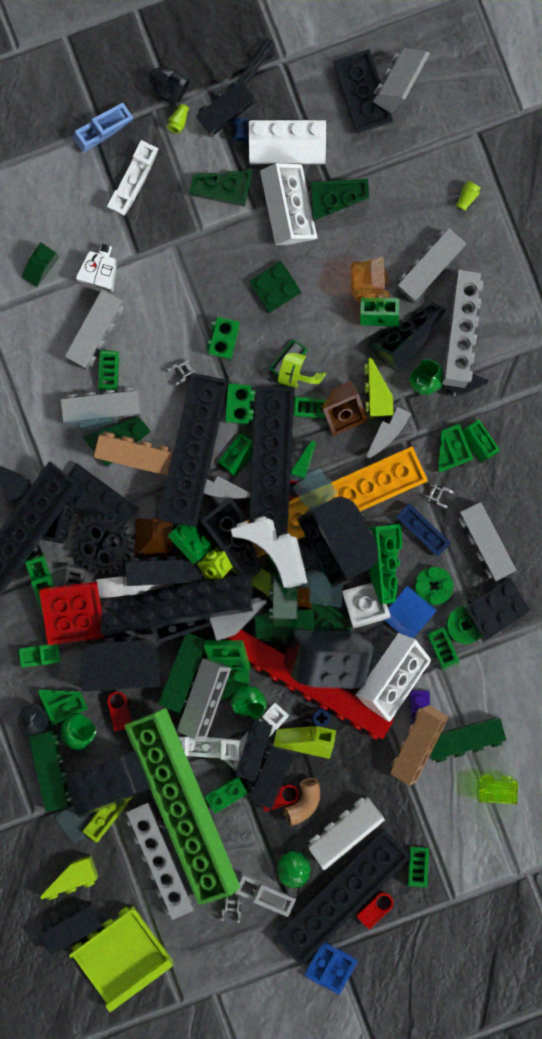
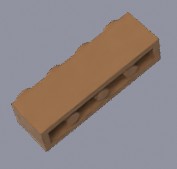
(133, 454)
(419, 744)

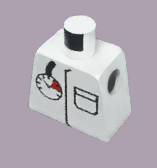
(99, 269)

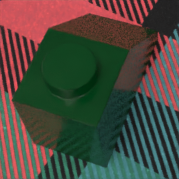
(39, 264)

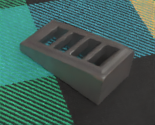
(77, 569)

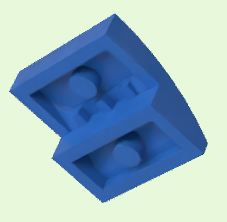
(409, 613)
(331, 968)

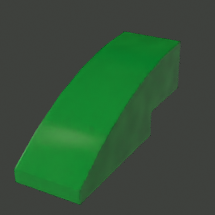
(39, 574)

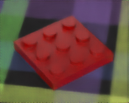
(72, 613)

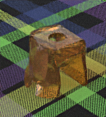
(369, 279)

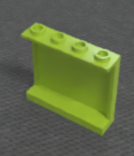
(121, 957)

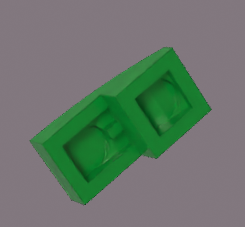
(38, 655)

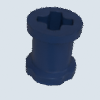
(240, 129)
(325, 721)

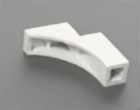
(283, 551)

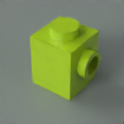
(214, 565)

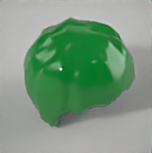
(426, 377)
(248, 702)
(77, 731)
(293, 869)

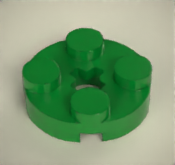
(434, 574)
(456, 630)

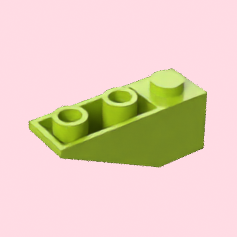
(380, 397)
(307, 740)
(76, 874)

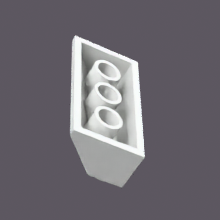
(287, 141)
(288, 203)
(394, 676)
(345, 832)

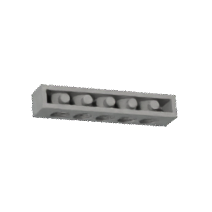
(453, 375)
(174, 908)

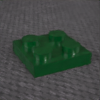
(275, 287)

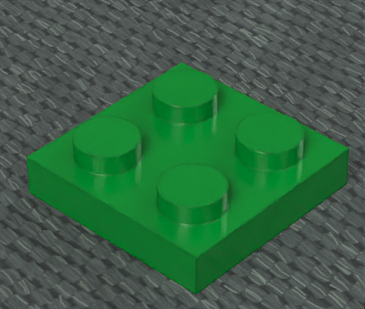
(191, 542)

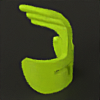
(286, 367)

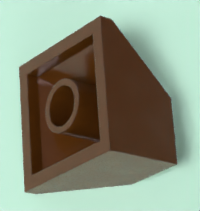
(344, 408)
(153, 538)

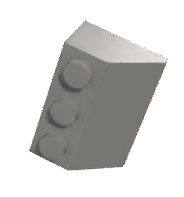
(399, 78)

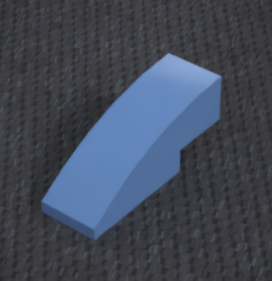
(102, 127)

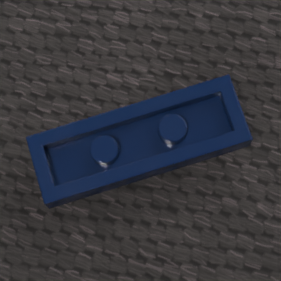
(423, 530)

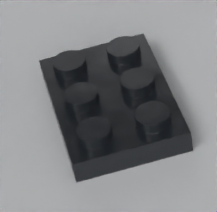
(496, 609)

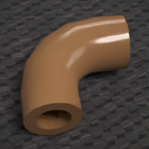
(306, 805)

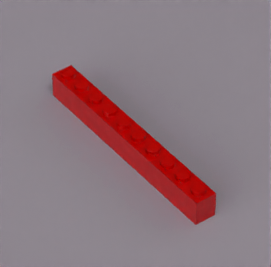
(338, 699)

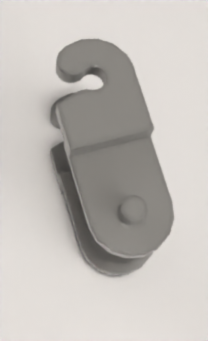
(180, 369)
(438, 497)
(232, 909)

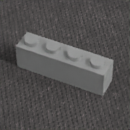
(431, 265)
(95, 329)
(96, 407)
(486, 541)
(204, 699)

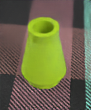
(178, 119)
(468, 195)

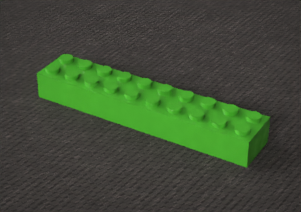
(182, 807)

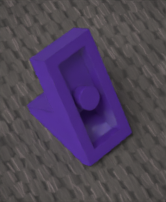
(418, 700)

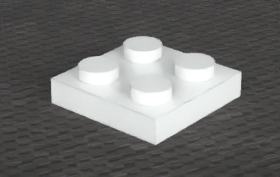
(364, 605)

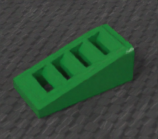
(114, 354)
(310, 414)
(301, 467)
(449, 664)
(420, 884)

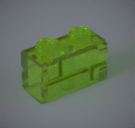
(497, 790)

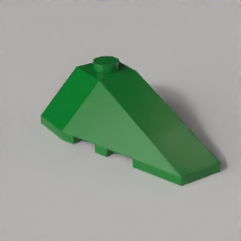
(384, 571)

